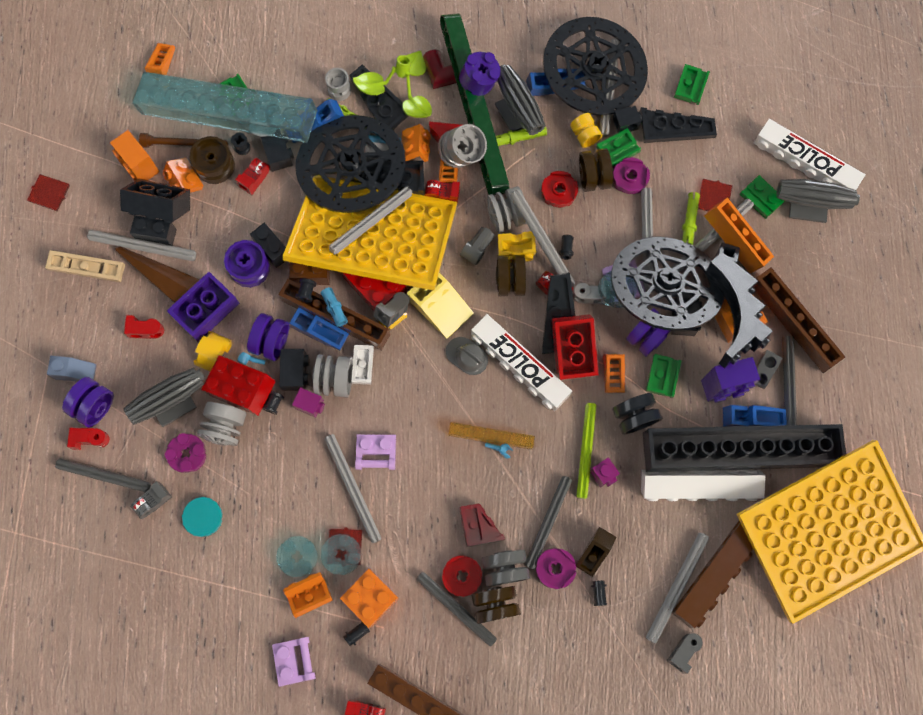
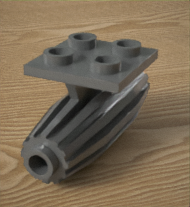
(518, 106)
(813, 198)
(166, 399)

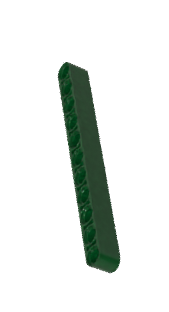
(474, 106)

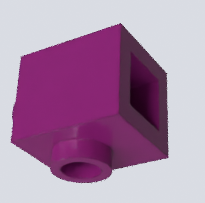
(308, 402)
(605, 473)

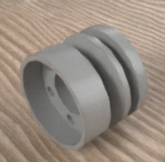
(470, 142)
(504, 210)
(332, 375)
(221, 423)

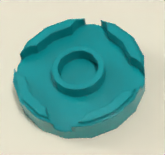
(202, 517)

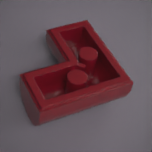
(438, 73)

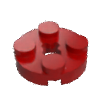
(557, 199)
(472, 581)

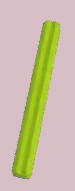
(586, 451)

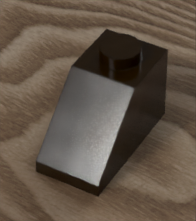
(596, 551)

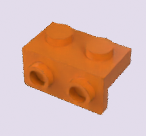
(416, 142)
(181, 174)
(307, 594)

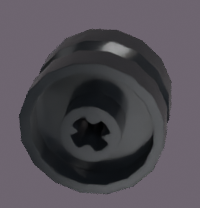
(637, 413)

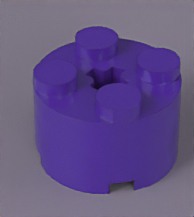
(480, 73)

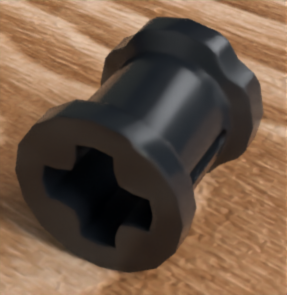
(240, 143)
(305, 290)
(273, 402)

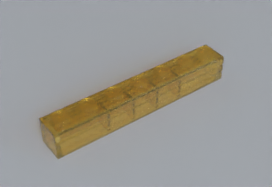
(491, 436)

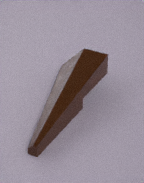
(166, 279)

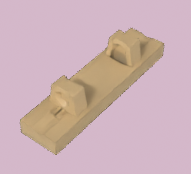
(85, 266)

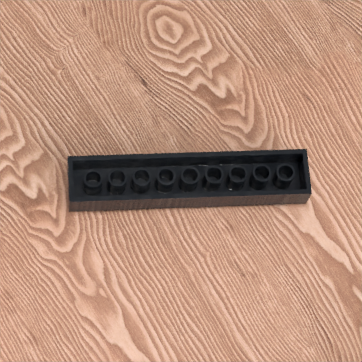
(742, 447)

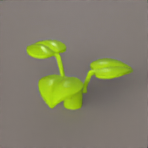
(406, 65)

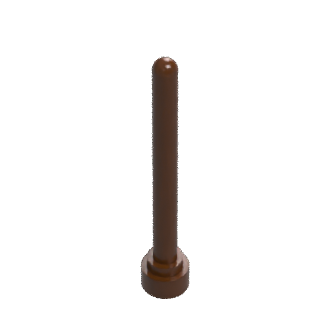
(147, 140)

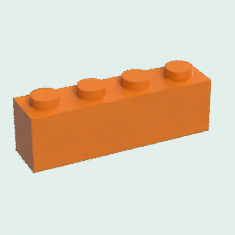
(737, 232)

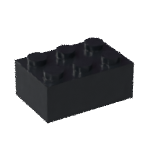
(155, 200)

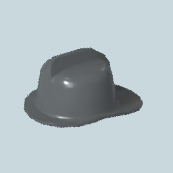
(467, 355)

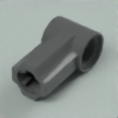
(474, 250)

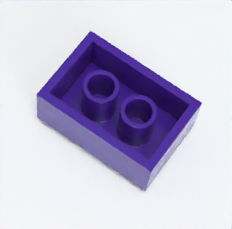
(203, 306)
(731, 381)

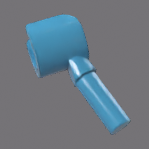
(244, 358)
(502, 449)

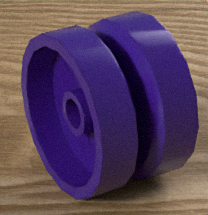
(247, 263)
(268, 336)
(652, 336)
(87, 402)

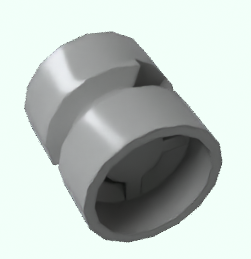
(338, 84)

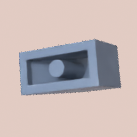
(70, 369)

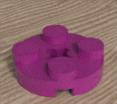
(634, 185)
(183, 442)
(555, 557)

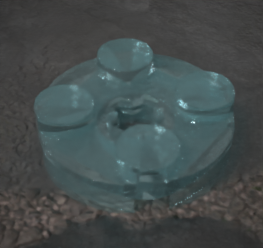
(607, 294)
(289, 548)
(329, 553)

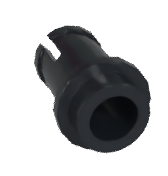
(566, 248)
(599, 593)
(356, 634)

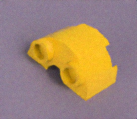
(519, 244)
(210, 348)

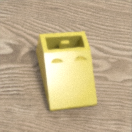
(441, 307)

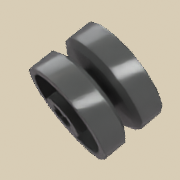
(505, 563)

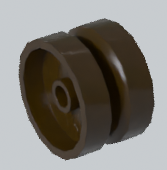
(212, 160)
(595, 170)
(511, 275)
(495, 603)

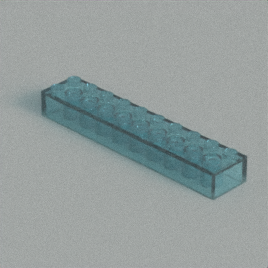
(225, 106)

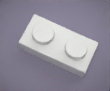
(362, 364)

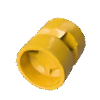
(586, 131)

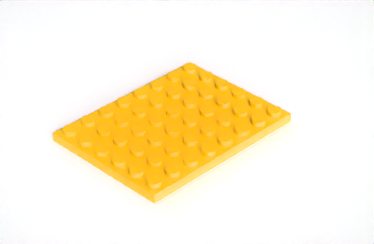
(398, 249)
(832, 531)

